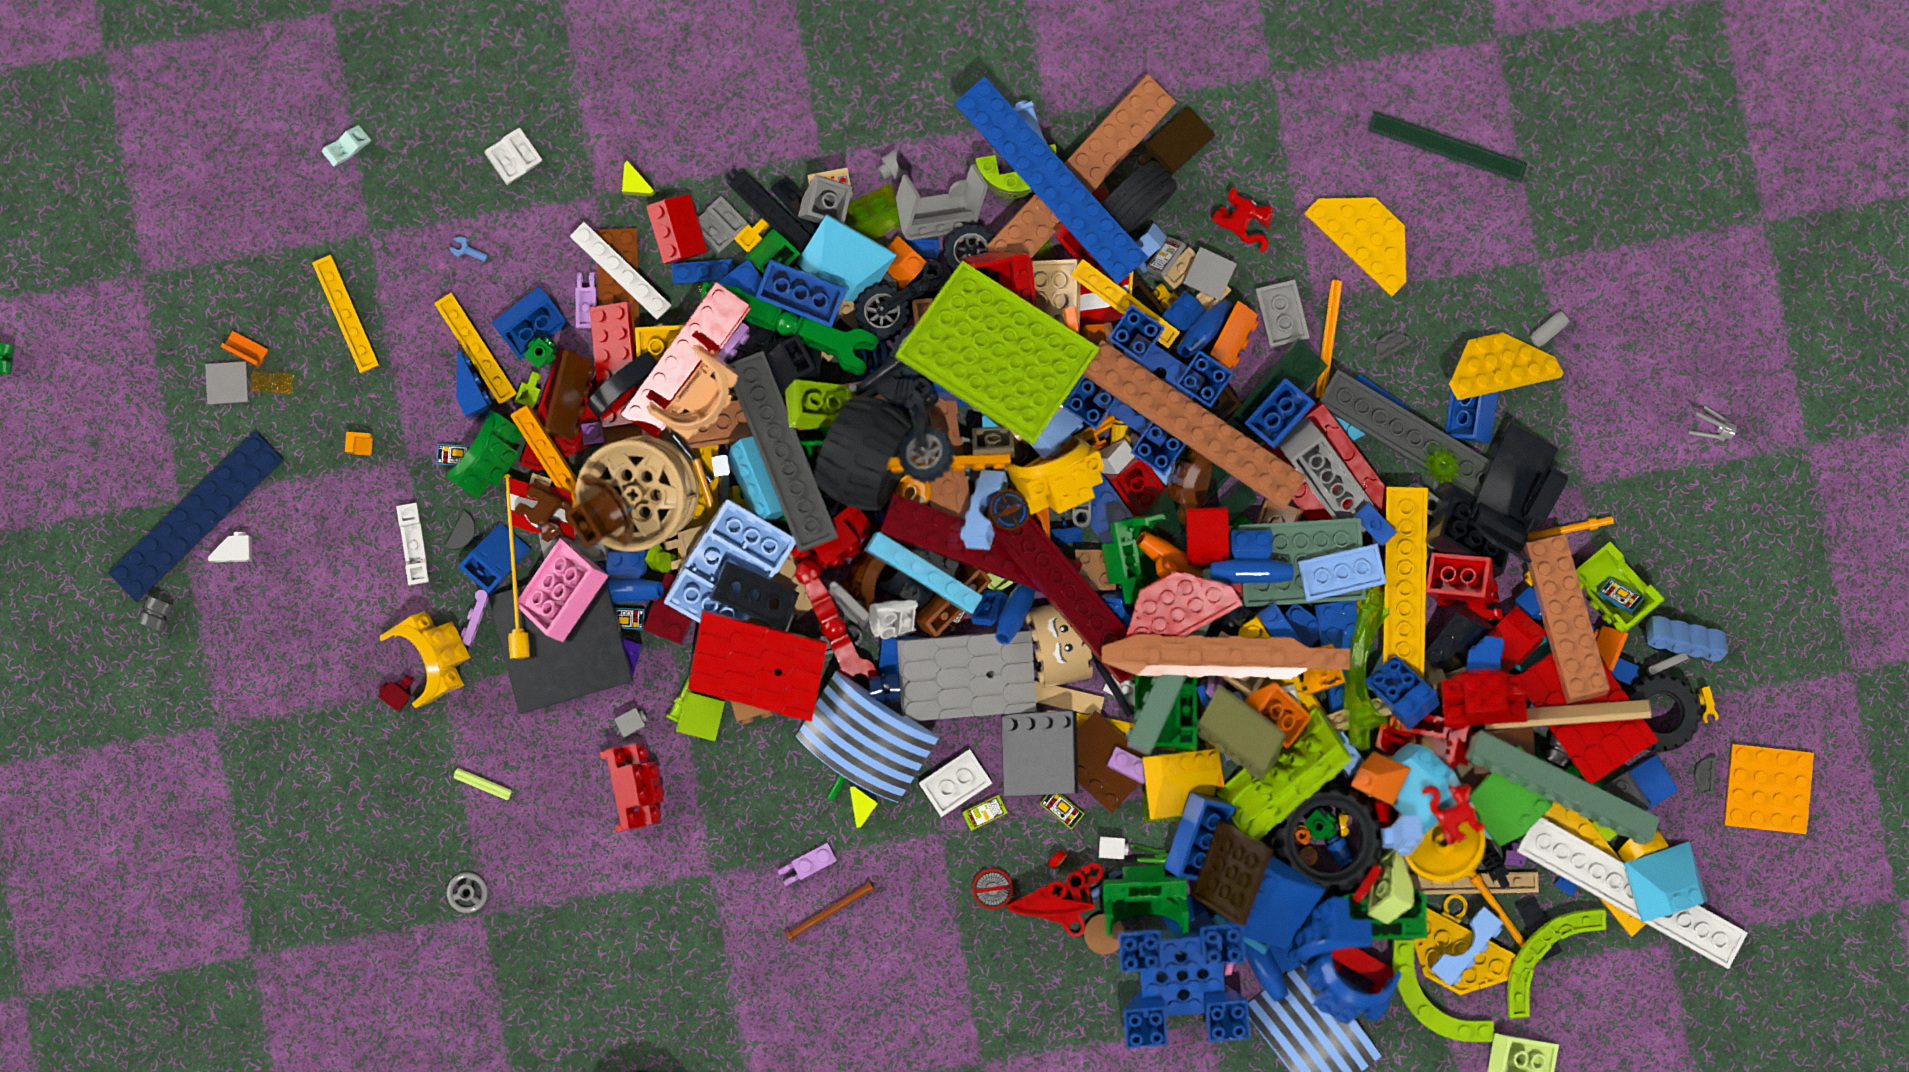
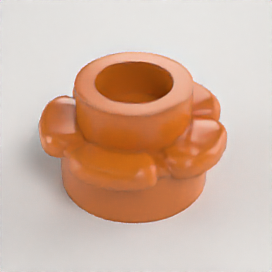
(1306, 835)

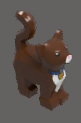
(543, 511)

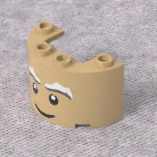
(1059, 648)

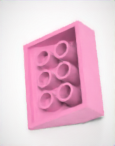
(561, 590)

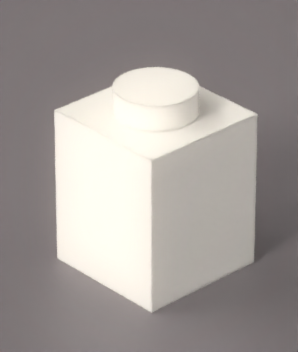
(1113, 848)

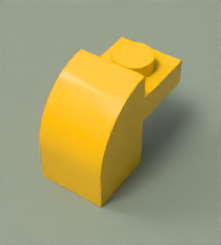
(1632, 850)

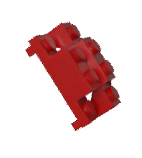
(635, 786)

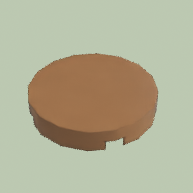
(1096, 936)

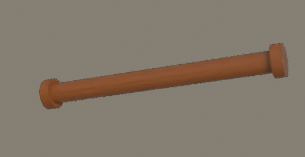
(829, 911)

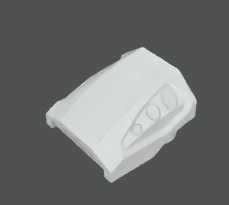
(892, 618)

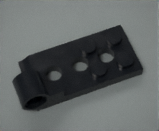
(779, 618)

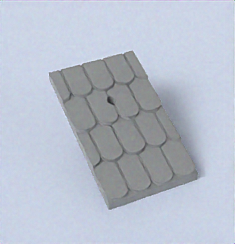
(966, 676)

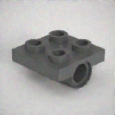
(1627, 790)

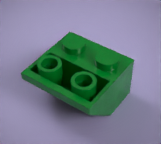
(772, 247)

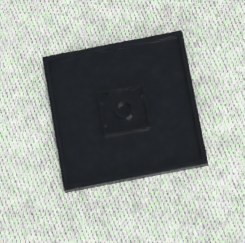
(559, 671)

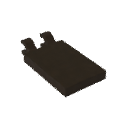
(1177, 142)

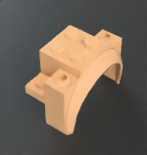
(701, 395)

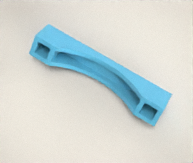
(923, 572)

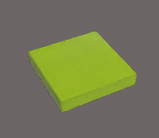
(700, 716)

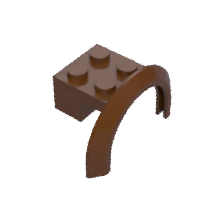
(601, 514)

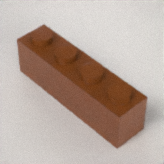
(941, 613)

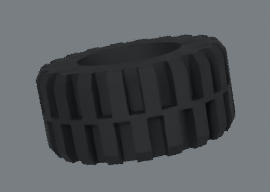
(1685, 699)

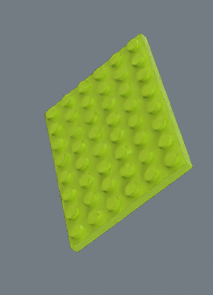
(997, 352)

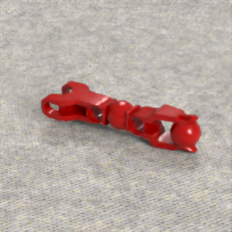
(831, 623)

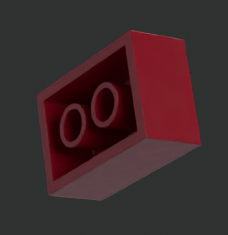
(665, 620)

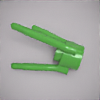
(1159, 859)

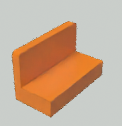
(245, 349)

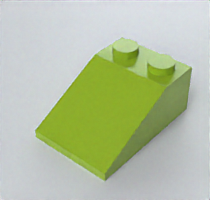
(814, 403)

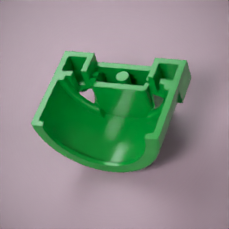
(1181, 724)

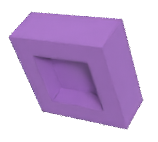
(592, 433)

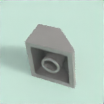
(825, 198)

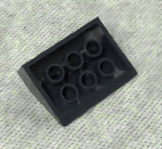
(1455, 532)

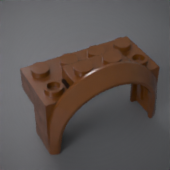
(864, 574)

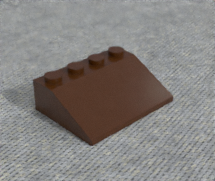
(569, 396)
(1095, 746)

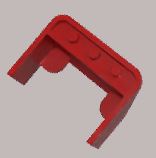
(1014, 271)

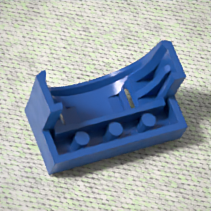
(1332, 921)

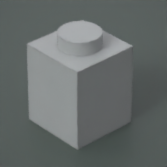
(631, 722)

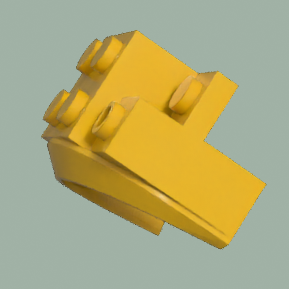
(1060, 482)
(440, 651)

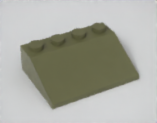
(1241, 733)

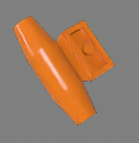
(1166, 555)

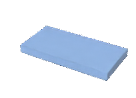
(1341, 572)

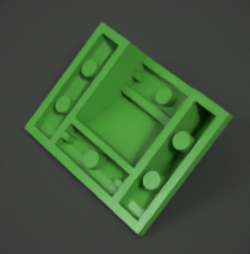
(1507, 807)

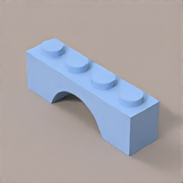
(978, 530)
(1483, 926)

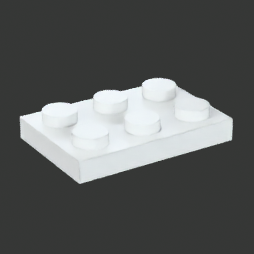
(955, 783)

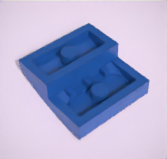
(1653, 780)

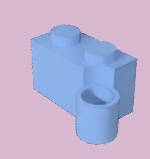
(1403, 835)

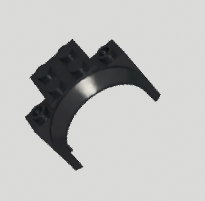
(907, 588)

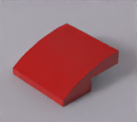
(1385, 814)

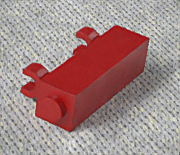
(1363, 965)

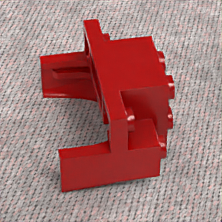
(847, 545)
(1484, 698)
(1447, 743)

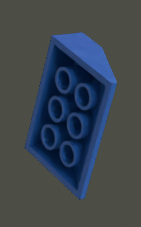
(1281, 905)

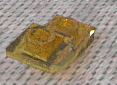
(271, 383)

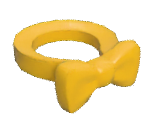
(1343, 820)
(1446, 912)

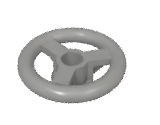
(478, 902)

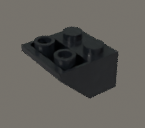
(790, 362)

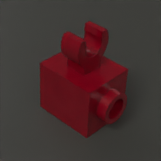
(395, 694)

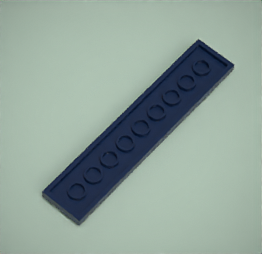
(195, 516)

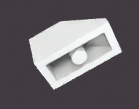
(233, 549)

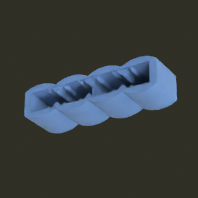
(1686, 638)

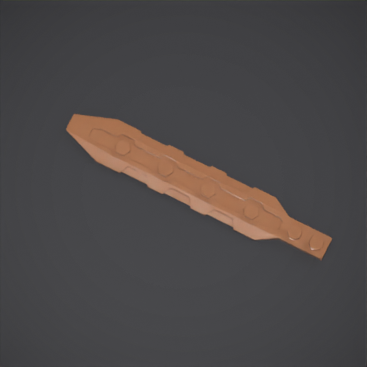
(952, 490)
(1220, 656)

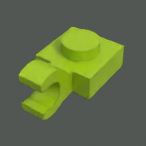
(528, 392)

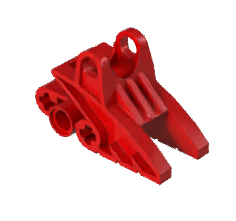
(1048, 906)

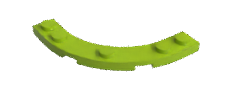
(1537, 946)
(1423, 1010)

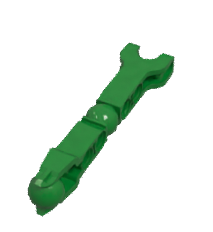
(811, 333)

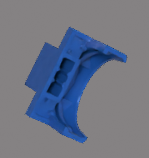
(1343, 998)

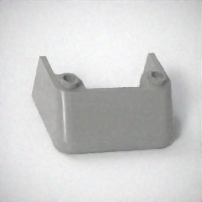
(940, 213)

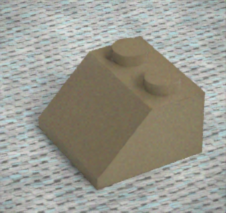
(993, 441)

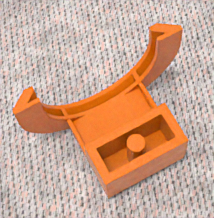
(1092, 333)

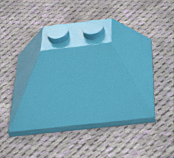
(845, 258)
(1424, 771)
(1665, 882)

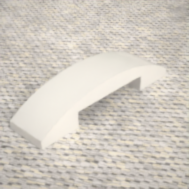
(413, 544)

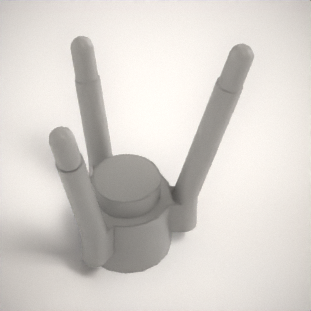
(1724, 427)

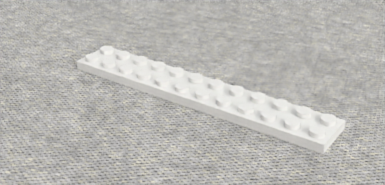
(1609, 881)

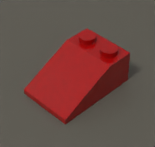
(1136, 485)
(1207, 536)
(1521, 637)

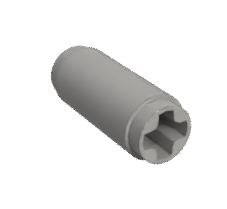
(1549, 329)

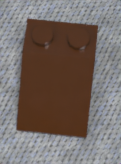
(1513, 736)

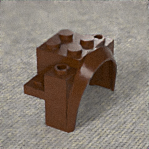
(1190, 483)

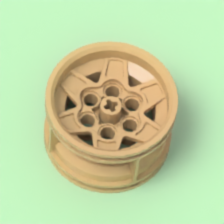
(658, 456)

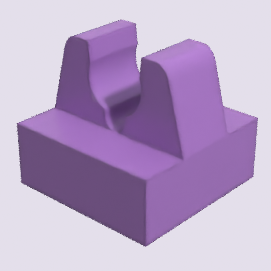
(1514, 858)

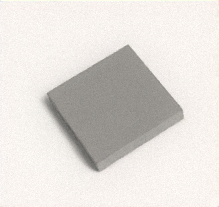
(1209, 273)
(227, 383)

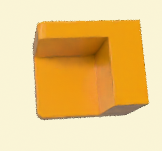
(358, 443)

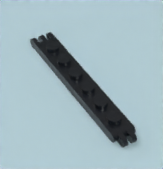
(768, 210)

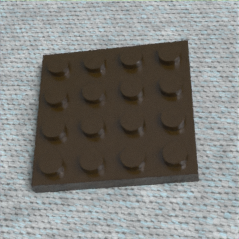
(1232, 873)

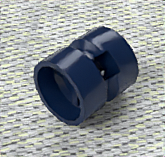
(877, 687)

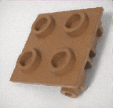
(1094, 569)

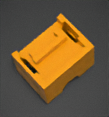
(1320, 679)

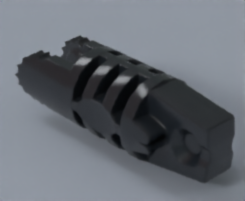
(1495, 866)

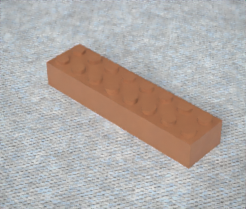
(1566, 619)

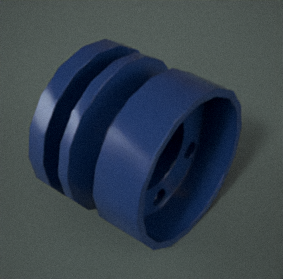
(872, 359)

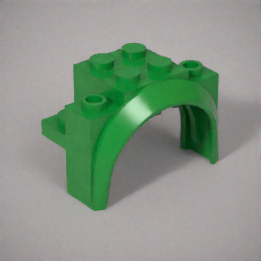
(1125, 560)
(1145, 892)
(1409, 925)

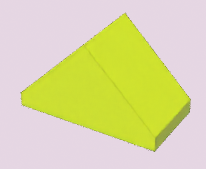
(633, 183)
(862, 806)

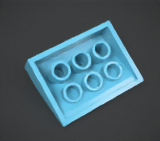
(754, 480)

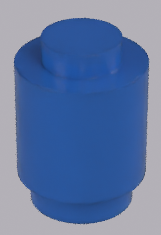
(1340, 850)

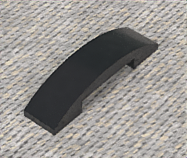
(620, 383)

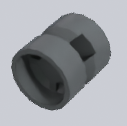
(155, 614)

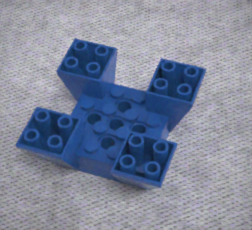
(1138, 336)
(1205, 991)

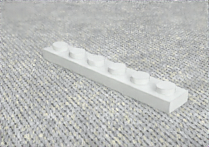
(620, 271)

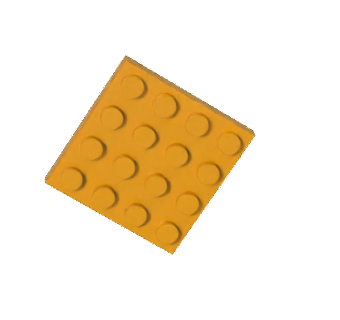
(1769, 789)

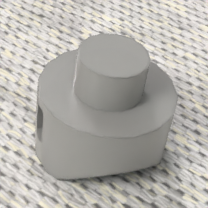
(890, 166)

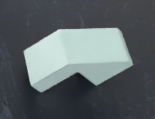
(346, 146)

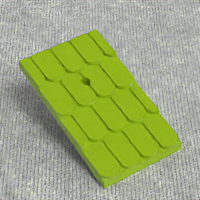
(1296, 776)

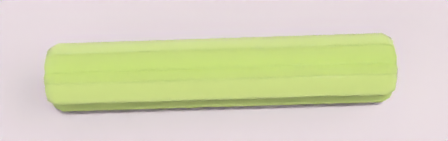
(482, 784)

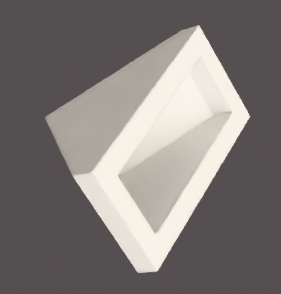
(1116, 457)

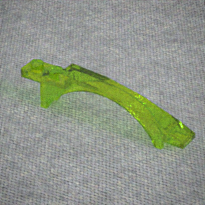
(1361, 711)

